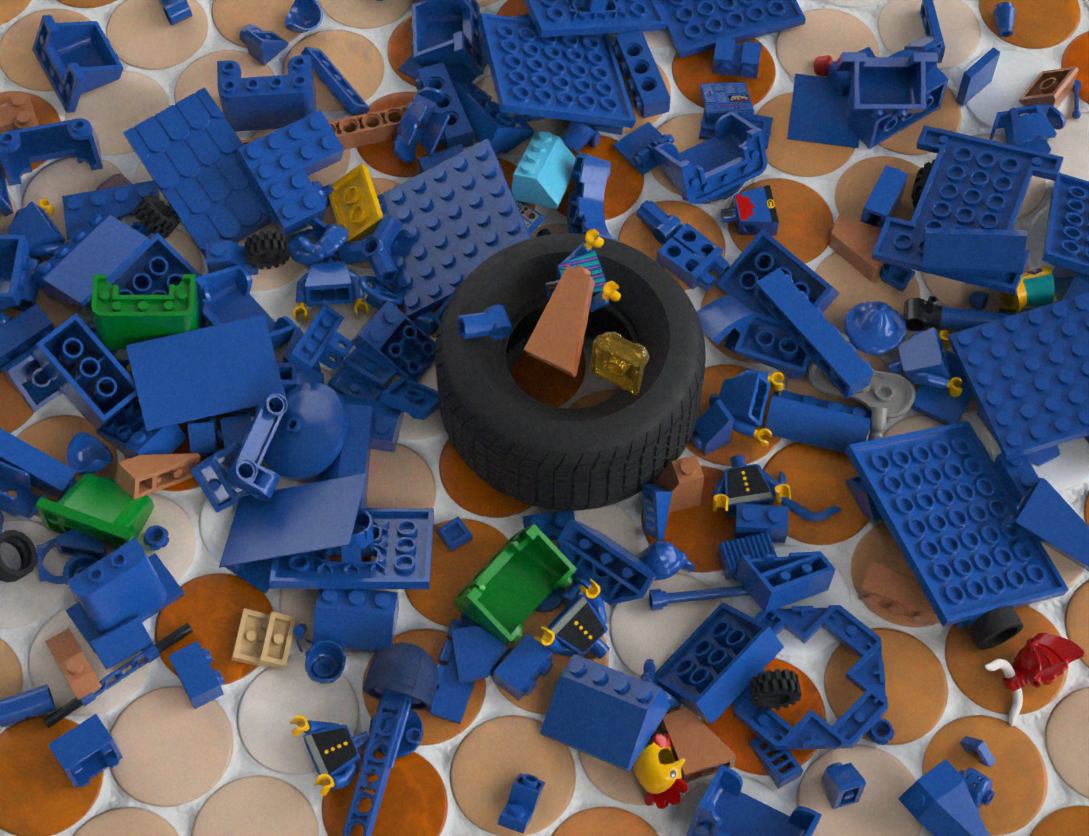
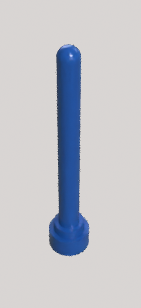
(660, 599)

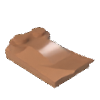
(17, 113)

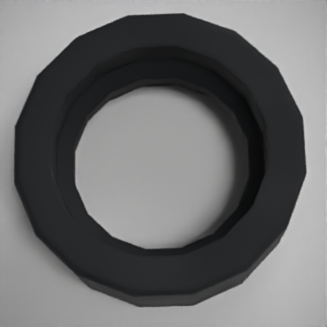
(27, 555)
(996, 627)

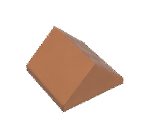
(1050, 87)

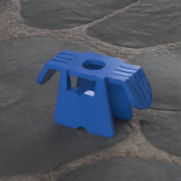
(1032, 129)
(430, 130)
(18, 481)

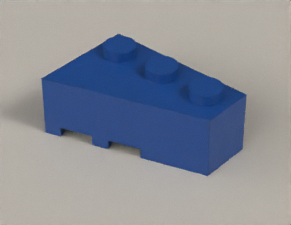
(785, 580)

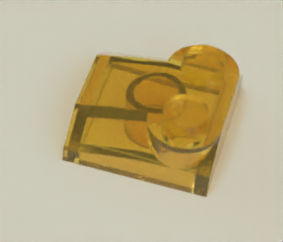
(619, 361)

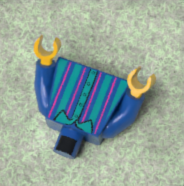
(588, 259)

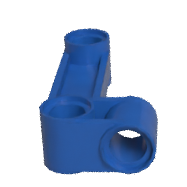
(259, 480)

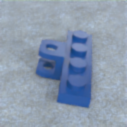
(321, 342)

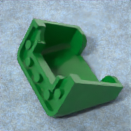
(514, 583)

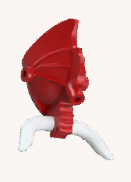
(1038, 663)

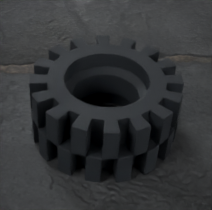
(156, 216)
(267, 250)
(775, 689)

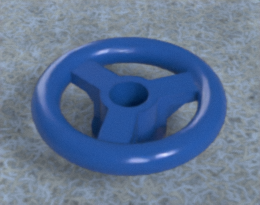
(379, 292)

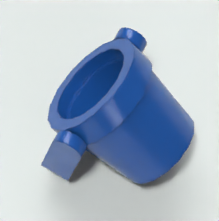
(579, 134)

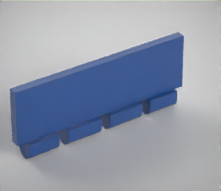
(452, 695)

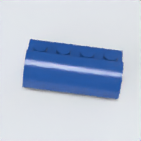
(817, 421)

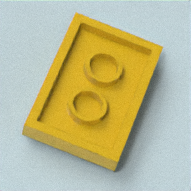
(356, 203)

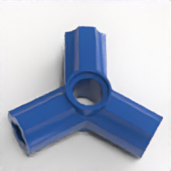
(375, 250)

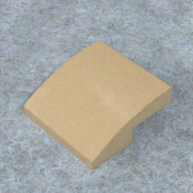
(264, 639)

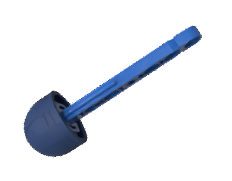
(401, 679)

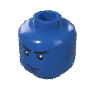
(979, 786)

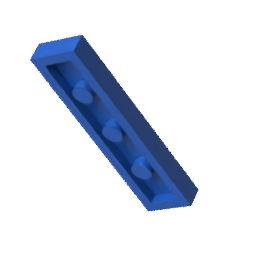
(336, 82)

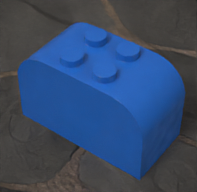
(878, 129)
(85, 371)

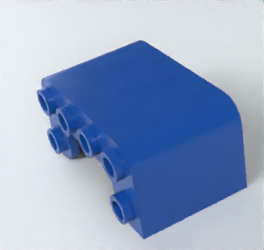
(266, 100)

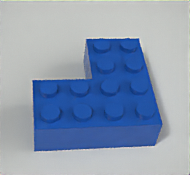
(280, 169)

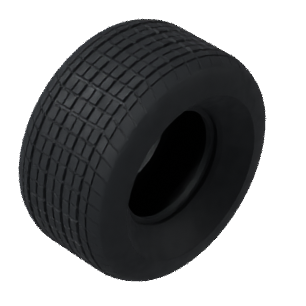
(563, 454)

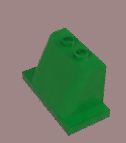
(97, 509)

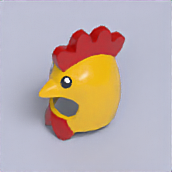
(660, 773)

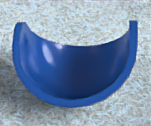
(303, 16)
(87, 454)

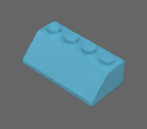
(543, 171)

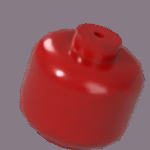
(822, 65)

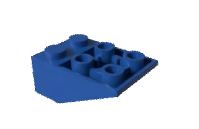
(396, 342)
(129, 434)

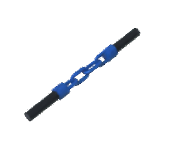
(150, 654)

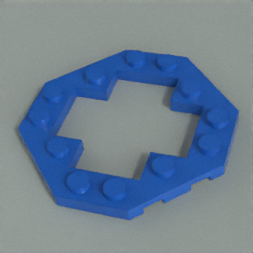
(866, 674)

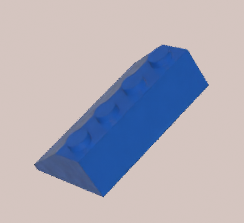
(97, 248)
(760, 259)
(152, 270)
(718, 661)
(604, 712)

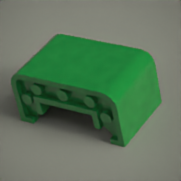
(140, 318)

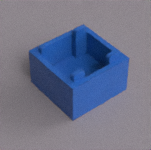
(86, 751)

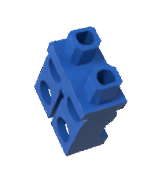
(692, 258)

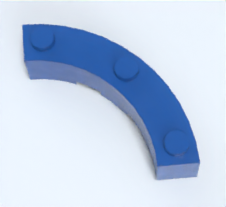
(586, 204)

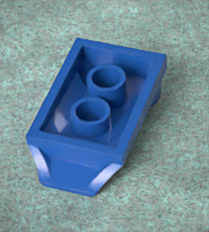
(770, 345)

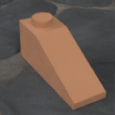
(154, 472)
(73, 664)

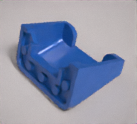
(48, 142)
(718, 163)
(226, 298)
(732, 813)

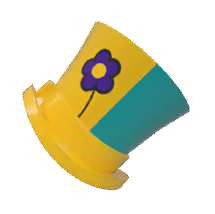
(1034, 291)

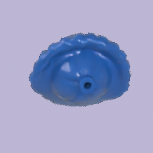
(317, 243)
(874, 327)

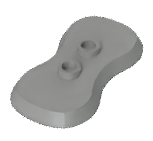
(885, 391)

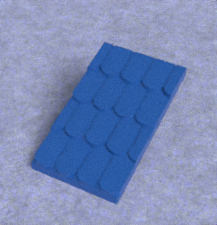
(195, 167)

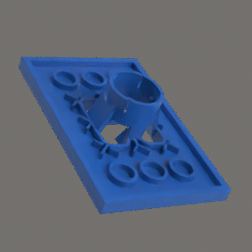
(562, 18)
(401, 554)

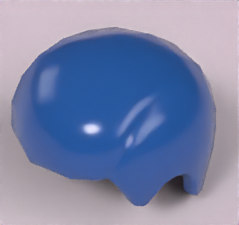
(325, 662)

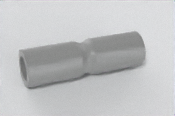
(878, 423)

